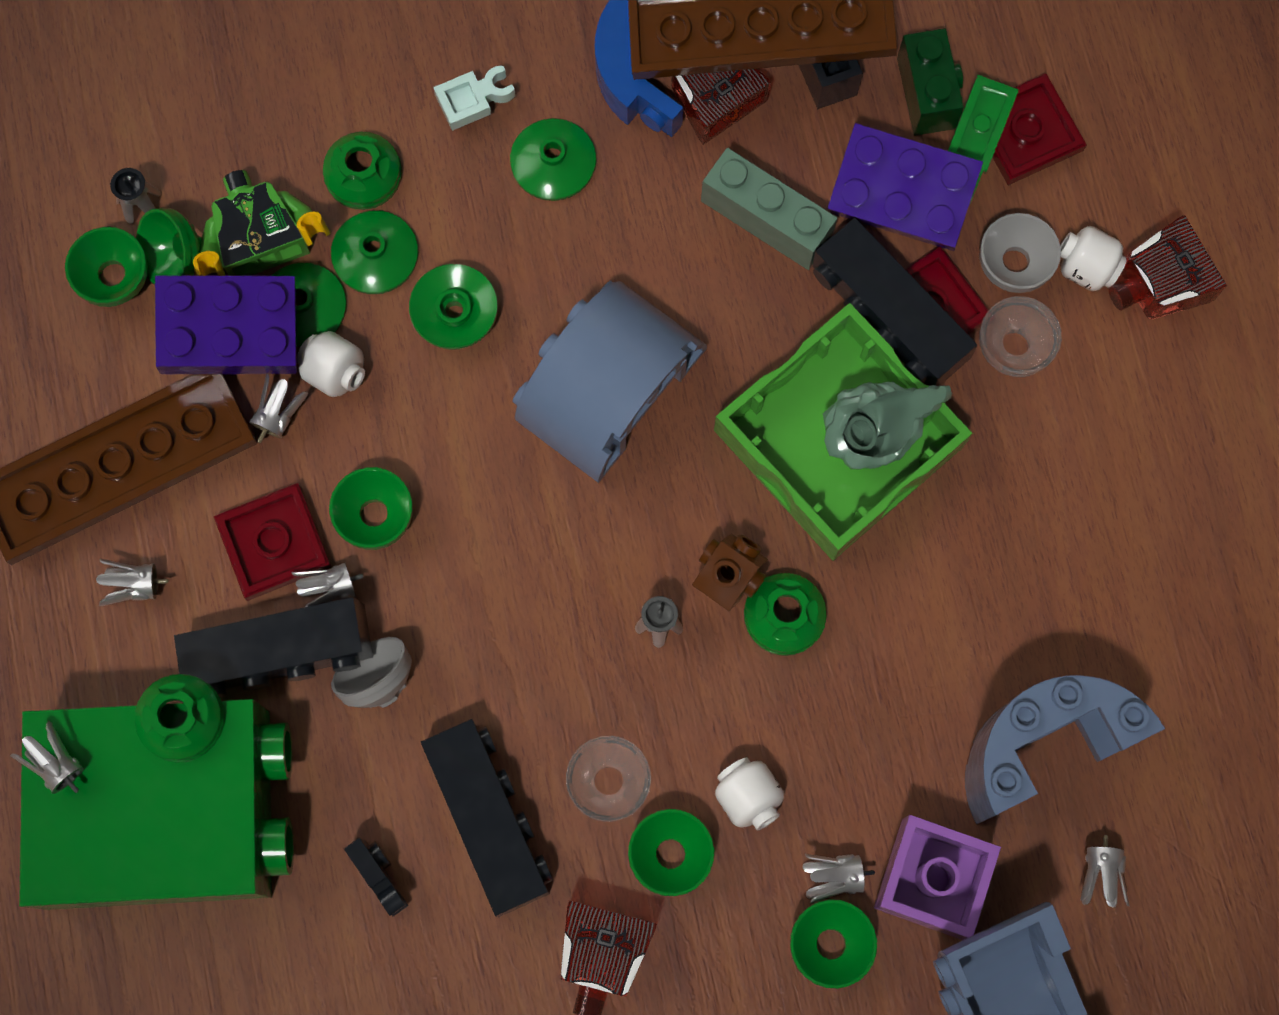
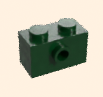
(930, 81)

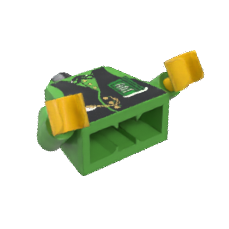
(255, 229)

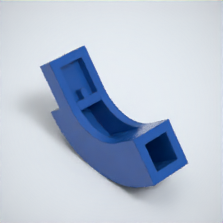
(615, 77)

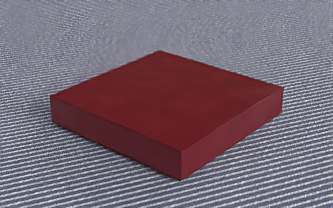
(1036, 132)
(949, 289)
(271, 540)

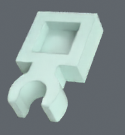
(467, 99)

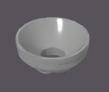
(1031, 238)
(378, 678)

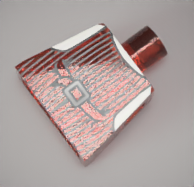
(719, 98)
(1168, 273)
(602, 954)

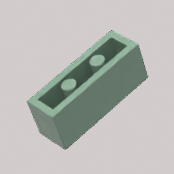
(767, 208)

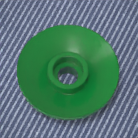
(553, 177)
(378, 270)
(449, 287)
(325, 300)

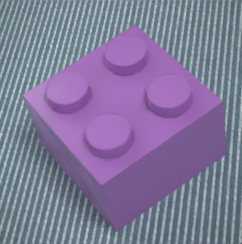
(937, 877)

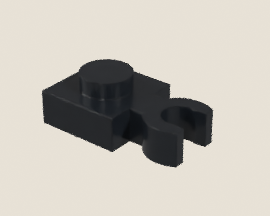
(371, 864)

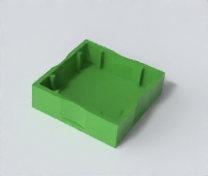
(782, 433)

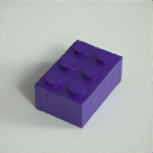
(904, 187)
(225, 324)

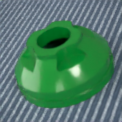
(364, 188)
(162, 237)
(95, 252)
(361, 489)
(780, 636)
(200, 728)
(685, 830)
(858, 937)

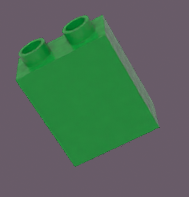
(154, 825)

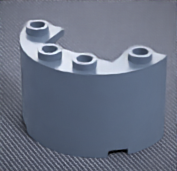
(603, 376)
(1102, 710)
(1010, 969)

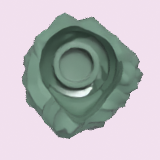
(879, 422)

